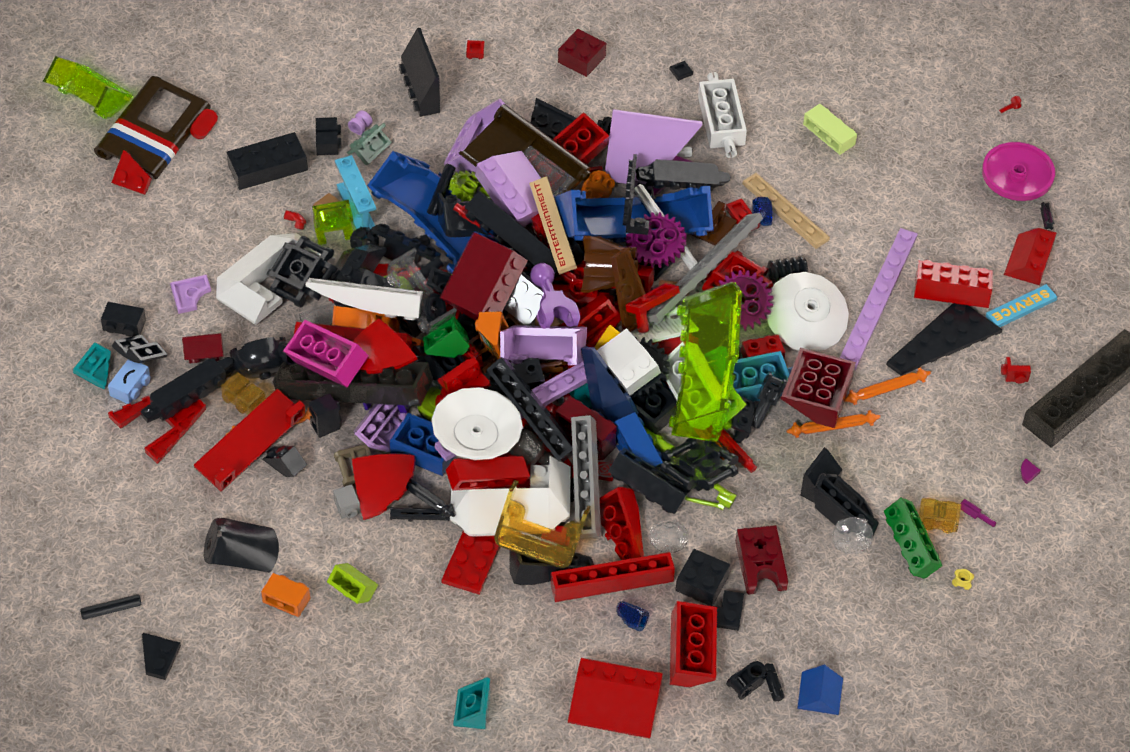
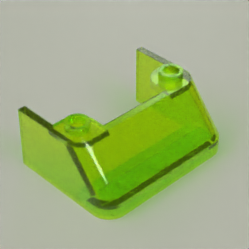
(87, 85)

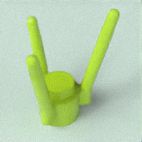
(724, 497)

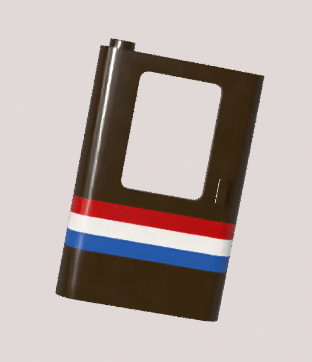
(145, 143)

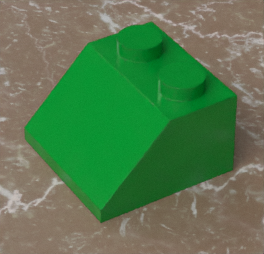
(447, 340)

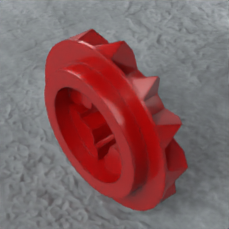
(471, 352)

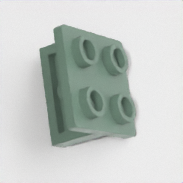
(370, 144)

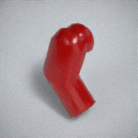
(296, 217)

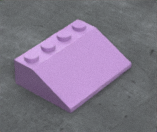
(507, 183)

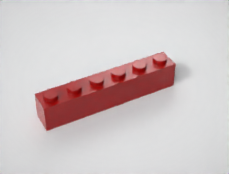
(612, 577)

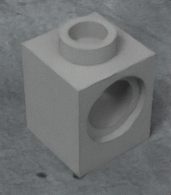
(346, 501)

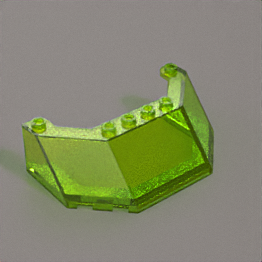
(707, 362)

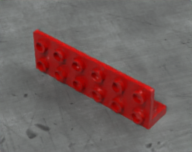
(249, 439)

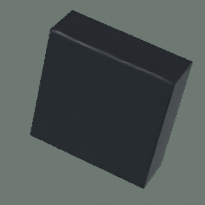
(681, 70)

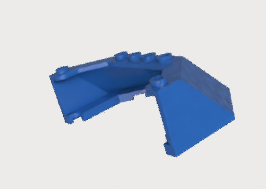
(411, 187)
(605, 215)

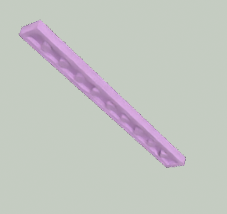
(878, 296)
(546, 393)

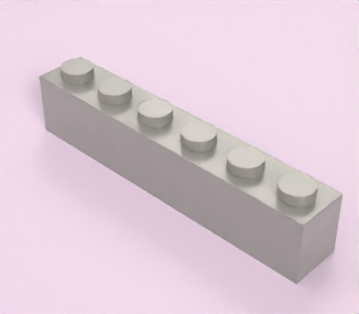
(586, 474)

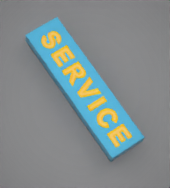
(1021, 306)

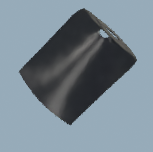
(241, 545)

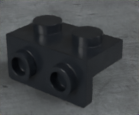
(742, 421)

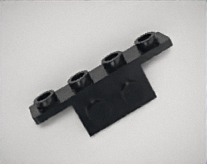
(399, 244)

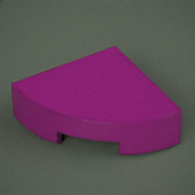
(1028, 471)

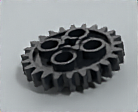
(661, 359)

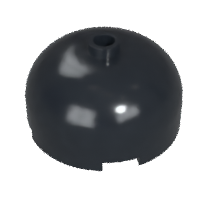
(258, 358)

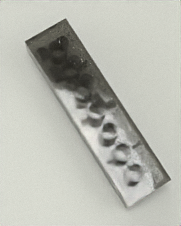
(391, 387)
(1081, 392)

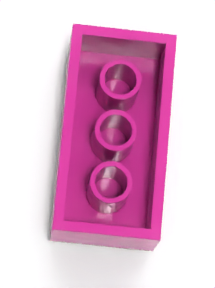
(326, 353)

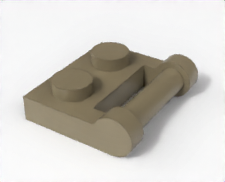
(353, 452)

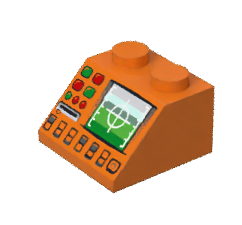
(489, 327)

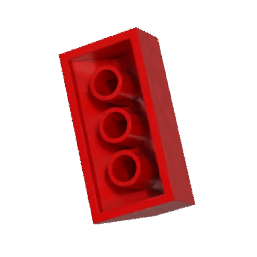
(693, 644)

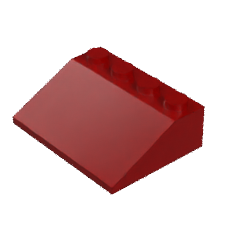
(615, 698)

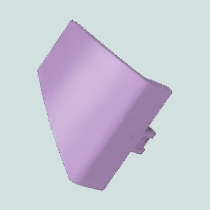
(648, 137)

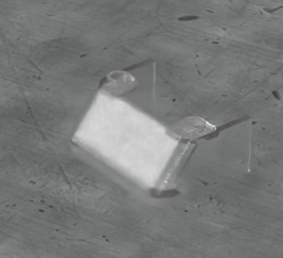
(406, 275)

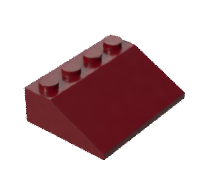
(483, 277)
(819, 386)

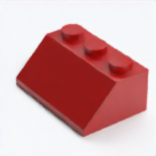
(1030, 255)

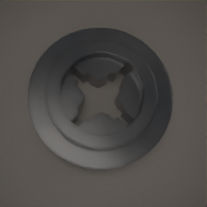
(359, 234)
(435, 301)

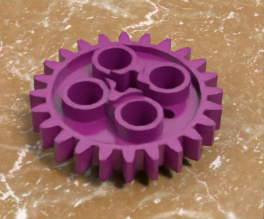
(657, 240)
(745, 282)

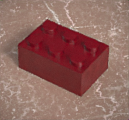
(605, 428)

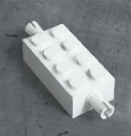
(722, 114)

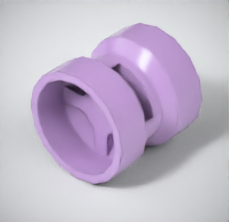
(360, 122)

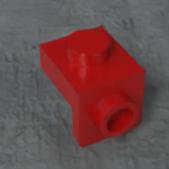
(1015, 373)

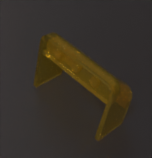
(535, 540)

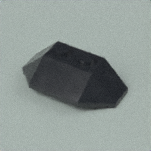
(361, 257)
(840, 501)

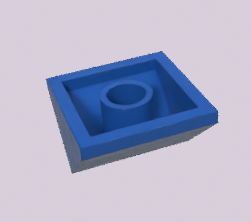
(820, 690)

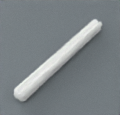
(651, 206)

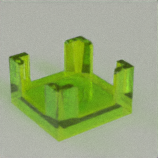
(331, 218)

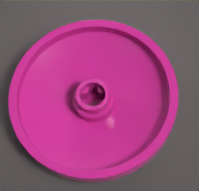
(1018, 171)

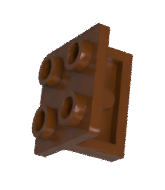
(721, 225)

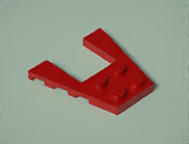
(180, 422)

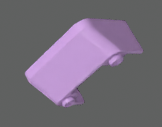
(473, 126)
(550, 343)

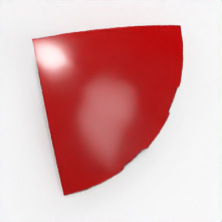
(383, 347)
(381, 480)

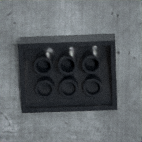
(420, 75)

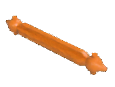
(887, 386)
(843, 422)

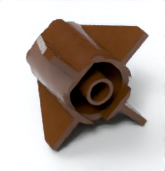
(598, 269)

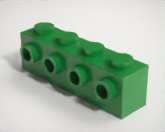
(912, 538)

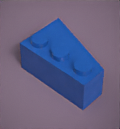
(633, 436)

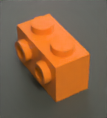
(286, 594)

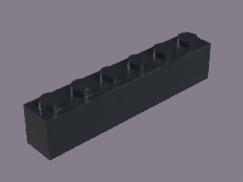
(508, 231)
(531, 409)

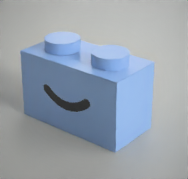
(129, 381)

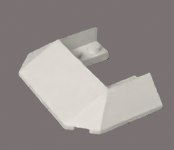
(240, 284)
(545, 501)

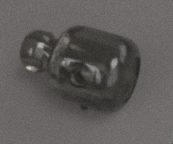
(531, 448)

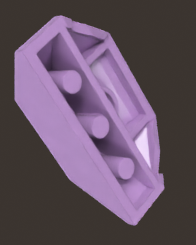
(379, 426)

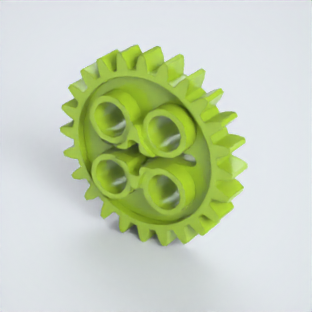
(465, 185)

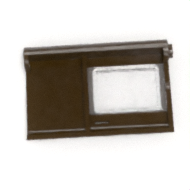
(513, 133)

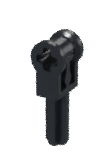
(768, 395)

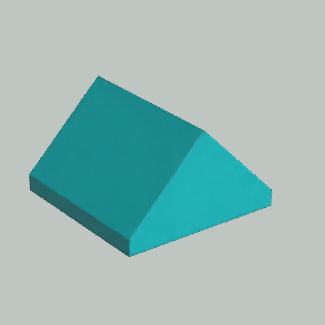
(473, 705)

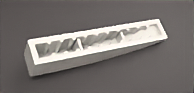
(371, 298)

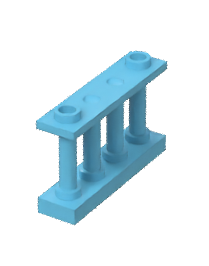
(356, 192)

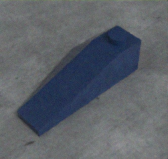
(603, 388)

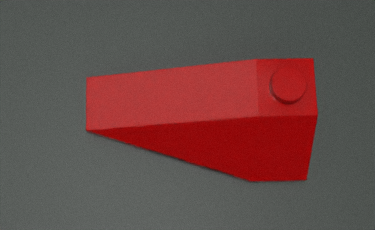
(622, 522)

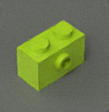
(352, 583)

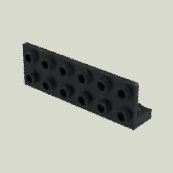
(636, 225)

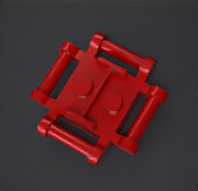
(734, 263)

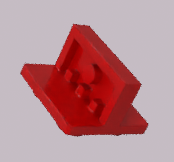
(464, 376)

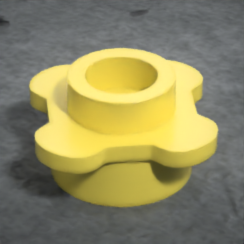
(965, 574)

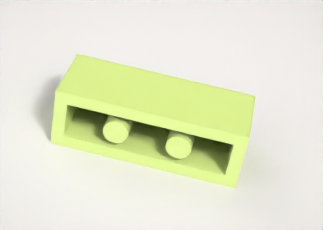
(830, 129)

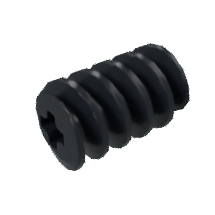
(786, 267)

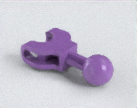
(553, 302)

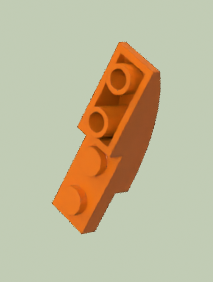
(360, 318)

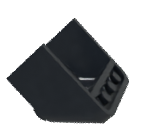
(451, 221)

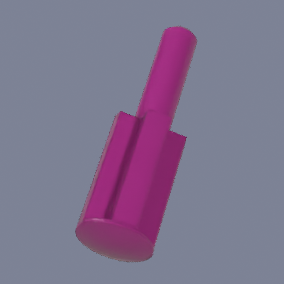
(975, 512)

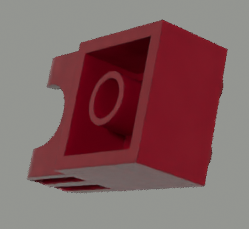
(761, 557)

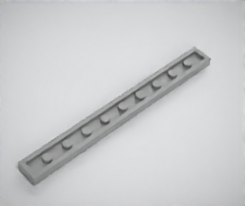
(705, 265)

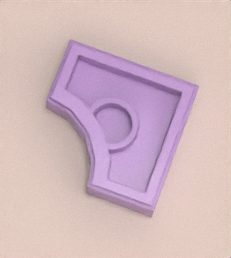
(189, 291)

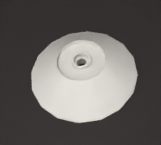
(797, 323)
(480, 411)

